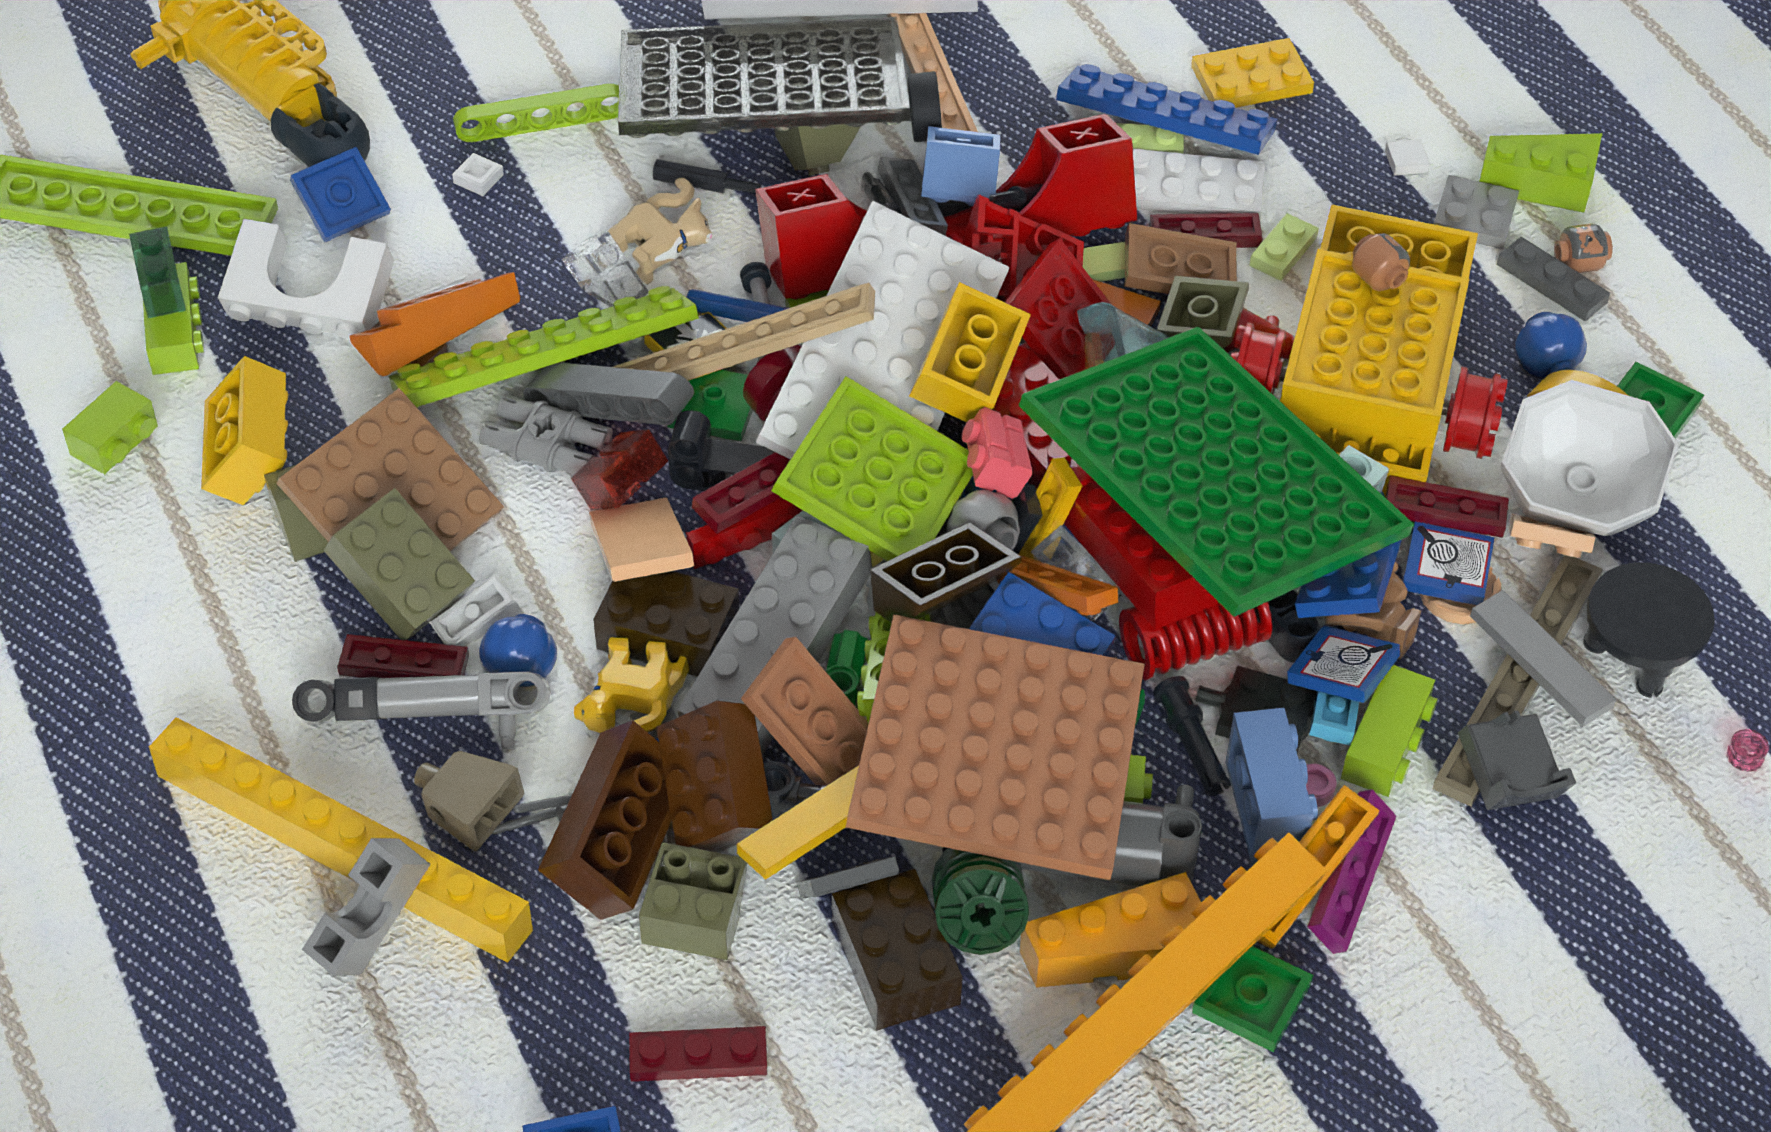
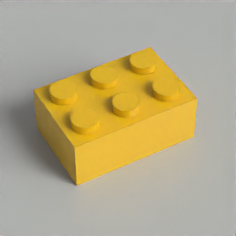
(969, 354)
(244, 431)

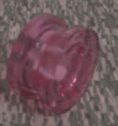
(1756, 744)

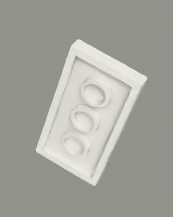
(1197, 183)

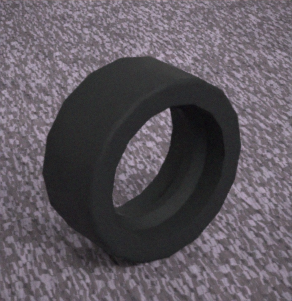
(923, 103)

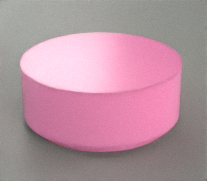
(1321, 783)

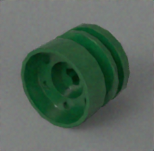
(963, 882)

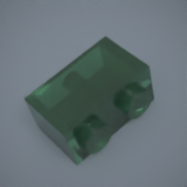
(157, 272)

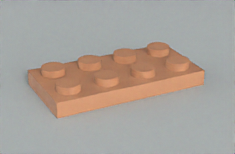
(807, 713)

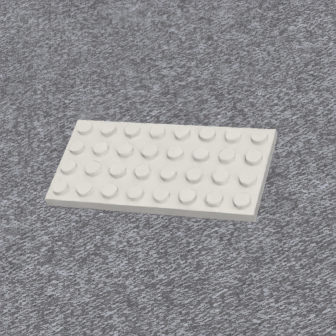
(913, 283)

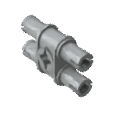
(544, 434)

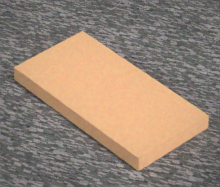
(641, 539)

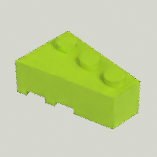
(1544, 168)

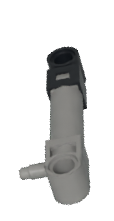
(425, 697)

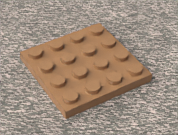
(388, 451)

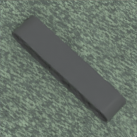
(612, 392)

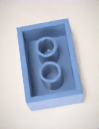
(1268, 778)

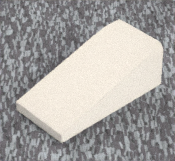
(475, 613)

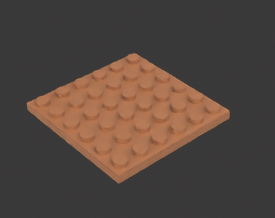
(998, 747)

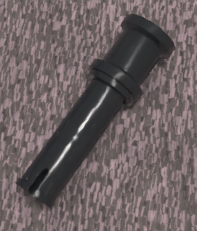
(1186, 719)

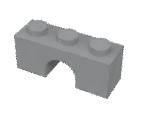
(386, 879)

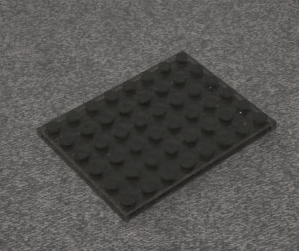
(761, 77)

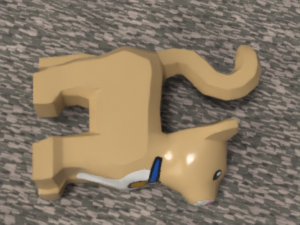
(658, 237)

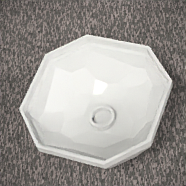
(1588, 458)

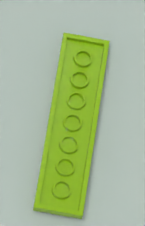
(126, 204)
(540, 348)

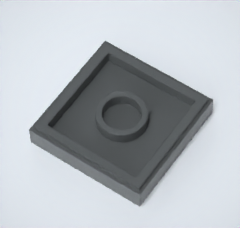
(848, 877)

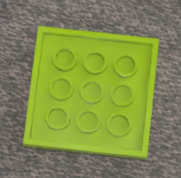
(875, 473)

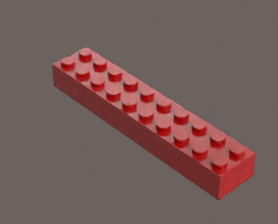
(1109, 534)

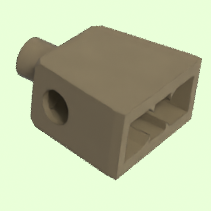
(469, 795)

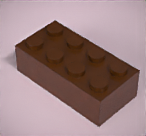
(612, 823)

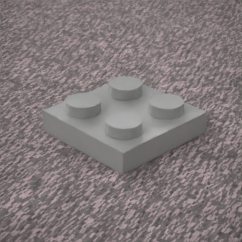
(1477, 209)

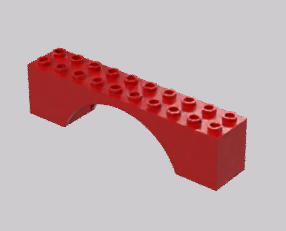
(1085, 188)

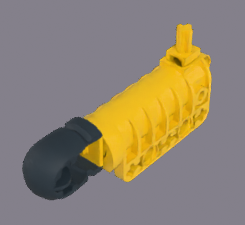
(262, 69)

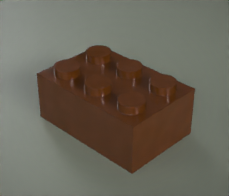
(714, 776)

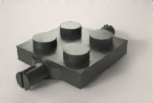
(1260, 691)

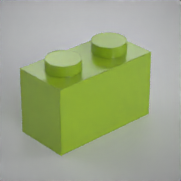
(110, 427)

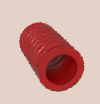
(1191, 638)

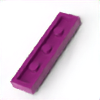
(1348, 886)

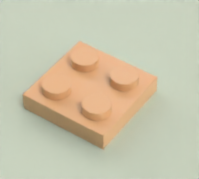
(1534, 533)

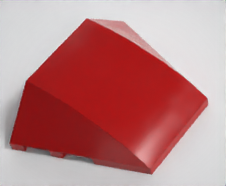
(1012, 240)

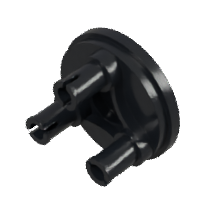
(1648, 620)

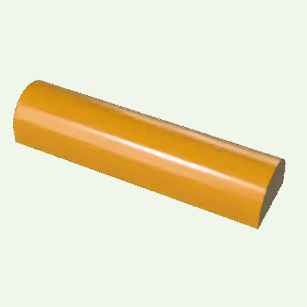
(1329, 842)

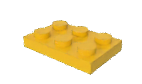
(1253, 73)

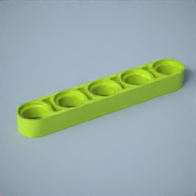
(524, 107)

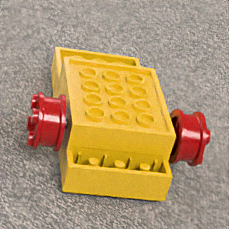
(1379, 362)

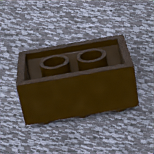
(939, 572)

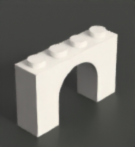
(341, 309)

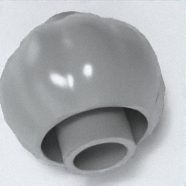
(989, 513)

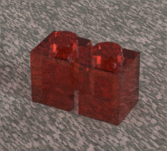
(627, 460)

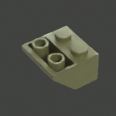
(693, 901)

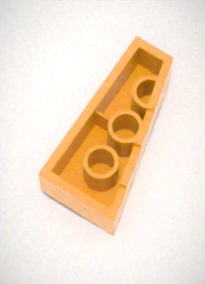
(1107, 933)

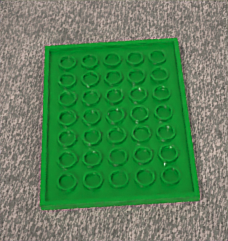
(1216, 469)

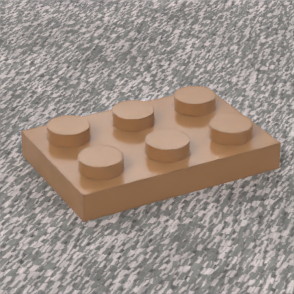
(1159, 255)

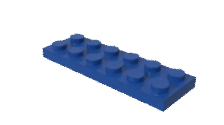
(1167, 109)

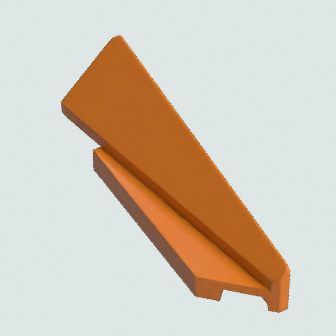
(432, 320)

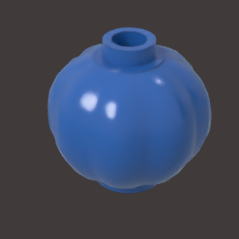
(1550, 344)
(518, 646)

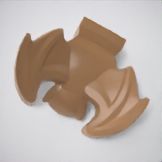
(1391, 623)

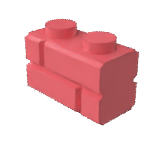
(997, 452)

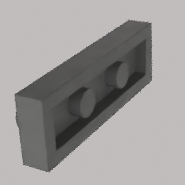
(1553, 278)

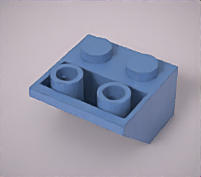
(960, 165)

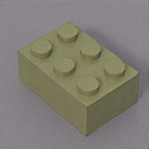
(399, 565)

